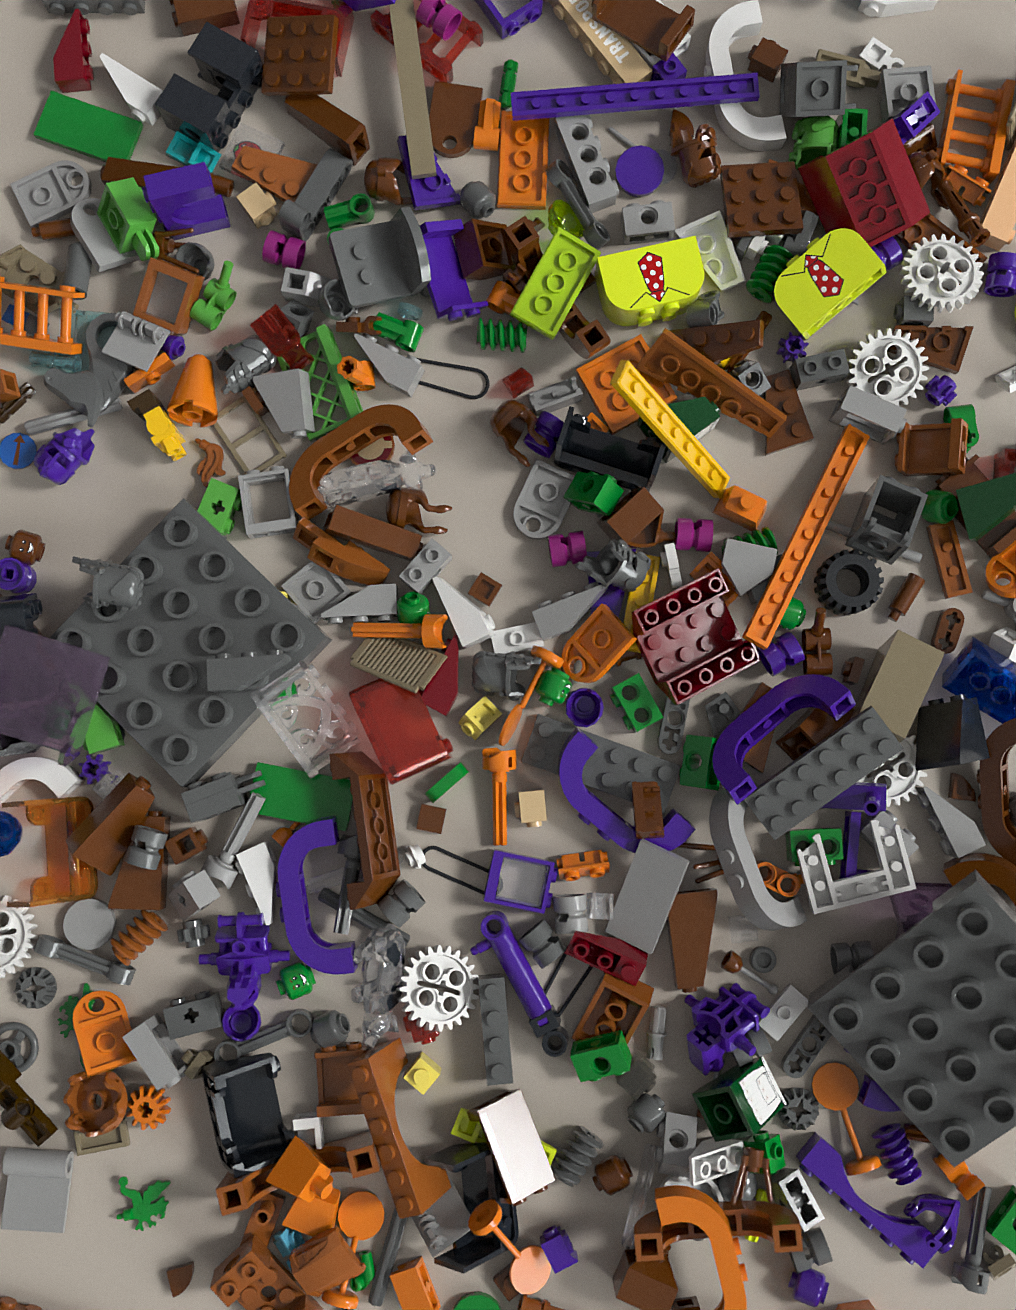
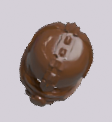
(697, 155)

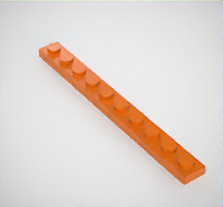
(805, 537)

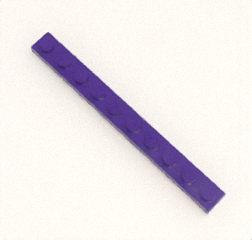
(635, 96)

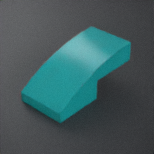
(190, 152)

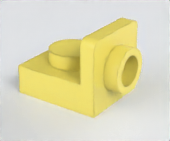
(479, 718)

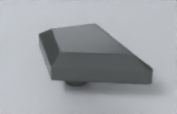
(721, 713)

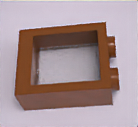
(168, 296)

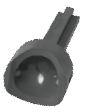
(349, 848)
(970, 1271)

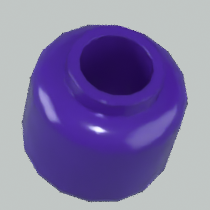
(809, 1287)

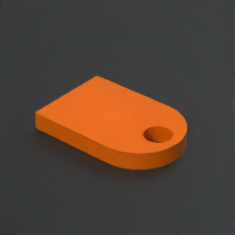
(1003, 567)
(597, 645)
(101, 1033)

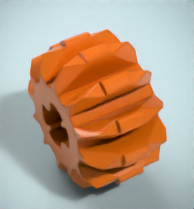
(156, 1103)

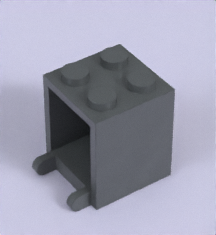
(814, 88)
(882, 535)

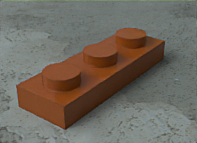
(949, 559)

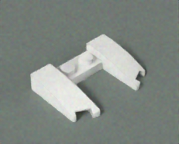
(891, 878)

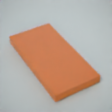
(522, 163)

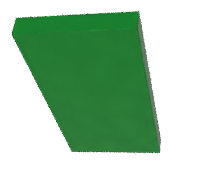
(87, 128)
(302, 799)

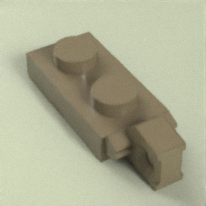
(857, 79)

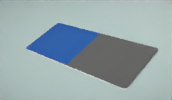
(30, 320)

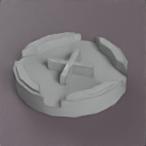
(89, 924)

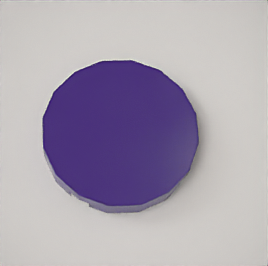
(639, 171)

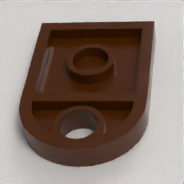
(454, 117)

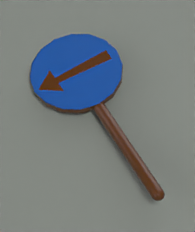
(18, 450)

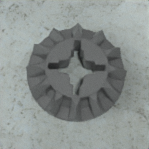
(41, 977)
(804, 1120)

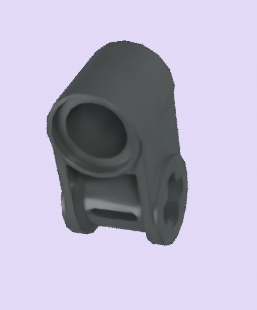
(705, 310)

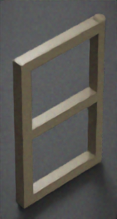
(263, 427)

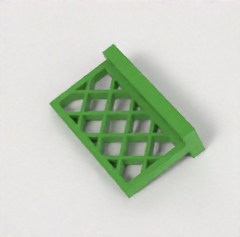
(345, 391)

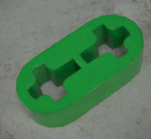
(446, 782)

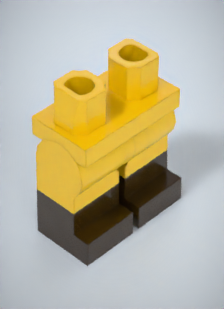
(159, 424)

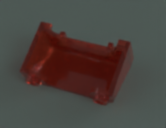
(399, 729)

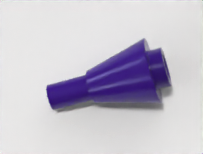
(174, 346)

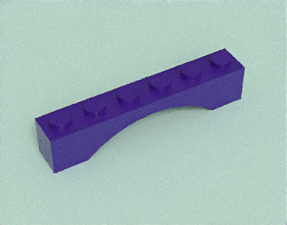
(908, 1234)

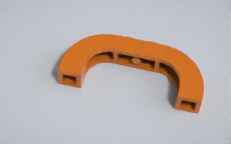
(693, 1206)

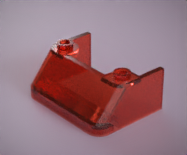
(261, 9)

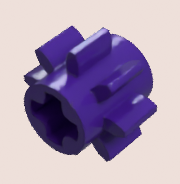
(795, 341)
(940, 390)
(89, 765)

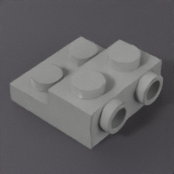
(903, 87)

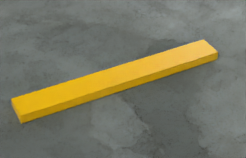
(669, 428)

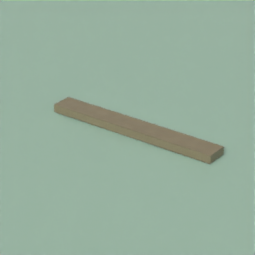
(412, 89)

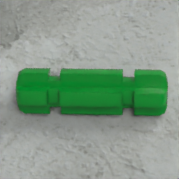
(508, 83)

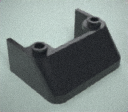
(592, 450)
(480, 1183)

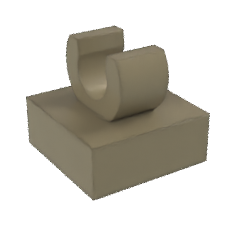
(196, 1061)
(1001, 1265)

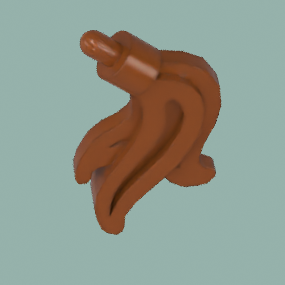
(212, 462)

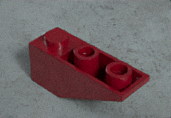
(72, 57)
(444, 685)
(608, 955)

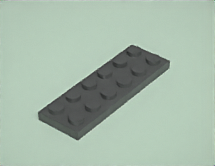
(608, 769)
(823, 772)

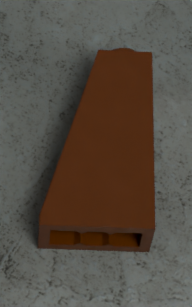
(330, 125)
(121, 169)
(372, 533)
(109, 827)
(142, 887)
(690, 936)

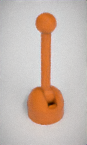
(283, 834)

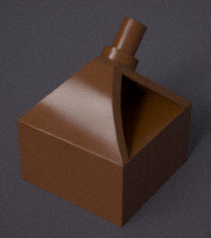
(637, 521)
(645, 1283)

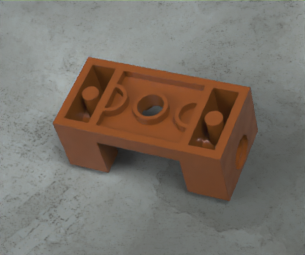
(252, 1269)

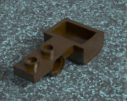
(20, 1108)

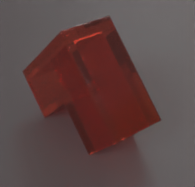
(1004, 463)

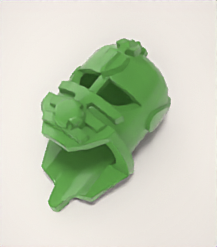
(814, 137)

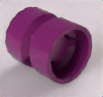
(440, 17)
(292, 250)
(693, 534)
(567, 548)

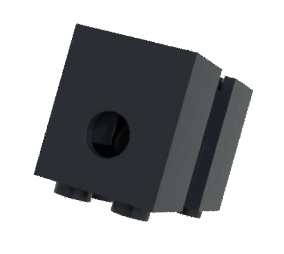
(224, 64)

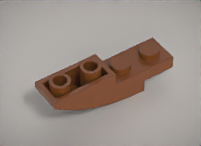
(345, 561)

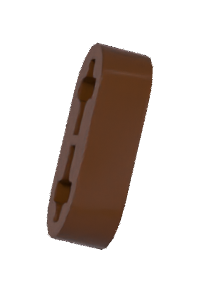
(953, 632)

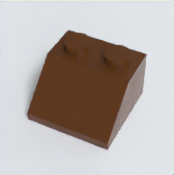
(483, 250)

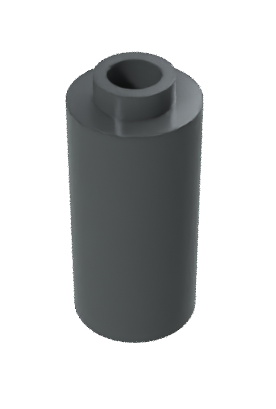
(77, 269)

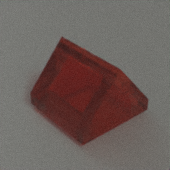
(518, 382)

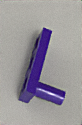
(861, 796)
(850, 845)

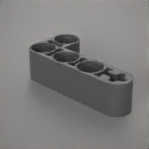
(305, 213)

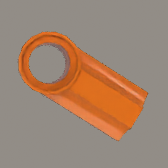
(488, 131)
(502, 298)
(358, 372)

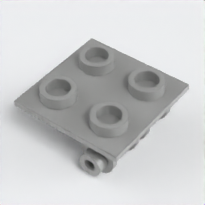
(135, 341)
(443, 1221)

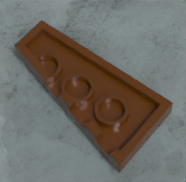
(724, 340)

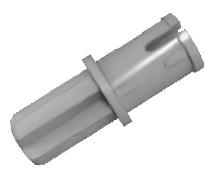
(656, 1033)

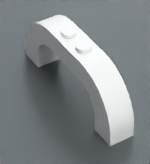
(740, 126)
(60, 779)

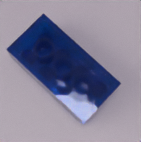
(985, 675)

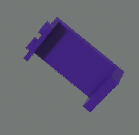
(447, 285)

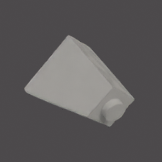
(288, 400)

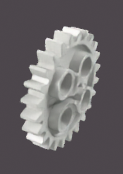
(941, 273)
(876, 349)
(896, 784)
(21, 938)
(433, 1011)

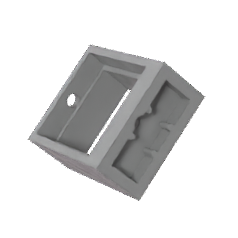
(869, 414)
(269, 528)
(156, 1052)

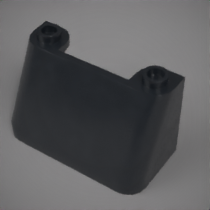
(246, 1112)

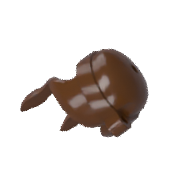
(927, 167)
(381, 183)
(509, 423)
(404, 509)

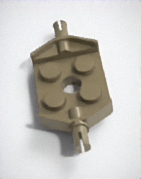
(22, 266)

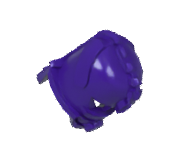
(64, 455)

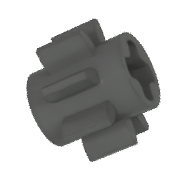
(193, 933)

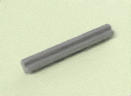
(63, 418)

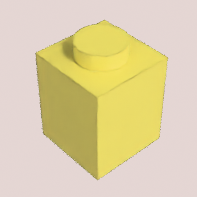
(422, 1073)

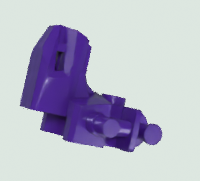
(243, 956)
(722, 1026)

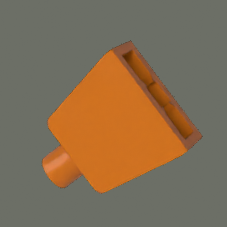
(741, 507)
(301, 1172)
(313, 1216)

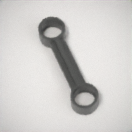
(561, 177)
(113, 970)
(266, 1036)

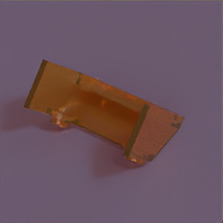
(67, 875)

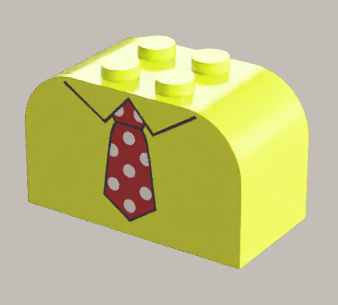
(826, 279)
(649, 282)

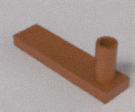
(264, 1217)

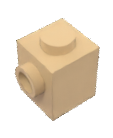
(257, 205)
(531, 808)

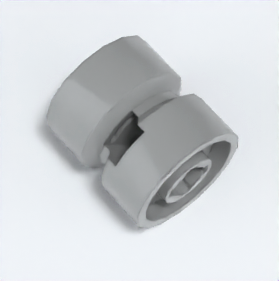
(570, 913)

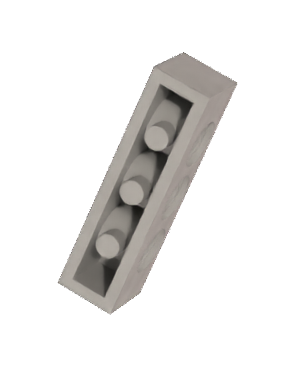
(595, 196)

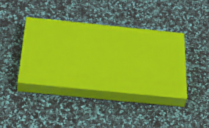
(555, 283)

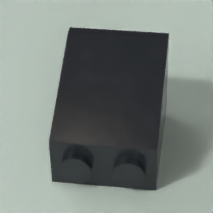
(950, 733)

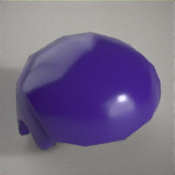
(584, 707)
(241, 1024)

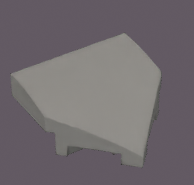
(747, 564)

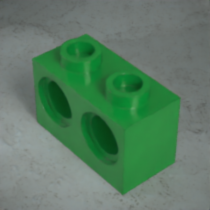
(642, 700)
(833, 834)

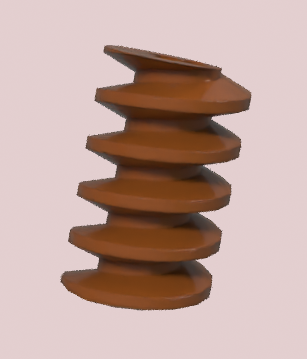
(138, 936)

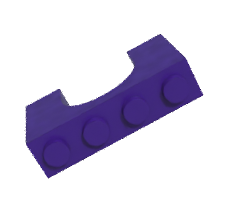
(186, 200)

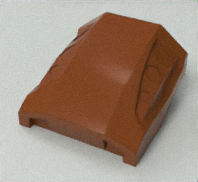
(324, 1262)

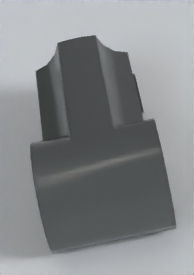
(797, 243)

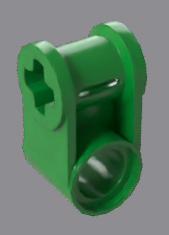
(968, 414)

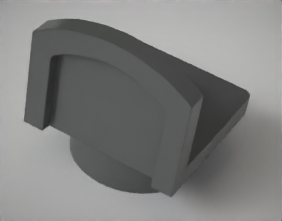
(381, 260)

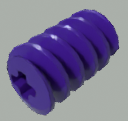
(898, 1153)

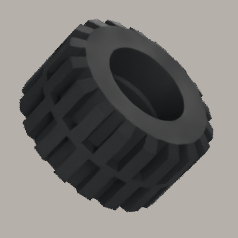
(868, 577)

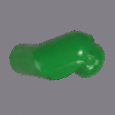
(362, 1281)

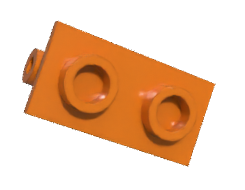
(974, 188)
(594, 865)

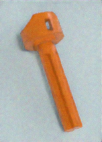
(429, 630)
(499, 764)

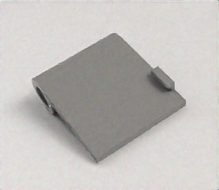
(36, 1189)

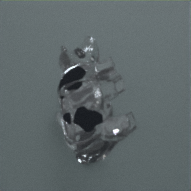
(373, 480)
(383, 959)

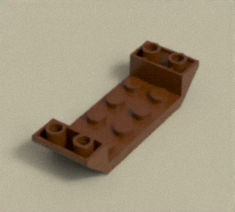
(374, 827)

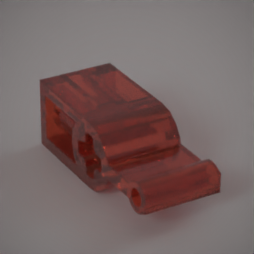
(282, 338)

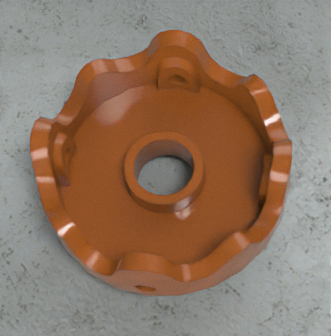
(81, 1100)

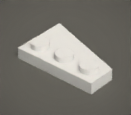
(715, 249)

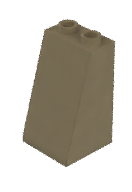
(899, 681)

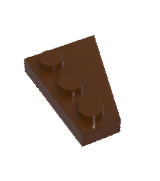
(942, 344)
(786, 399)

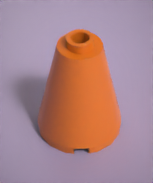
(195, 394)

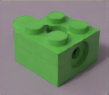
(128, 218)

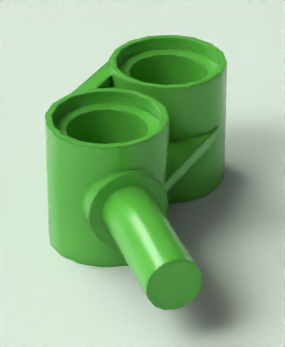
(219, 299)

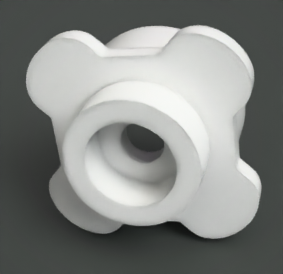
(414, 856)

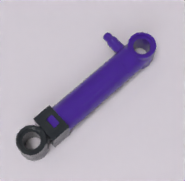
(542, 1015)

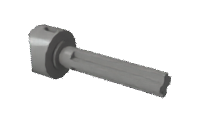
(222, 866)

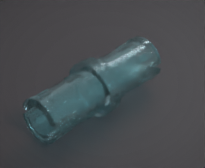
(55, 360)

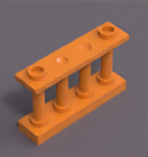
(997, 120)
(41, 339)

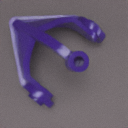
(948, 1209)

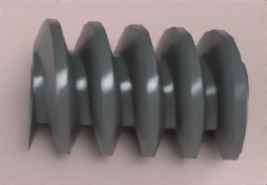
(577, 1156)

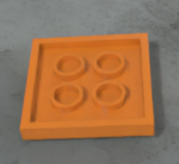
(610, 404)

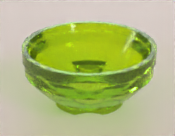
(562, 216)

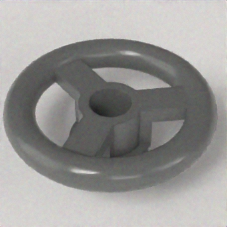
(23, 1030)

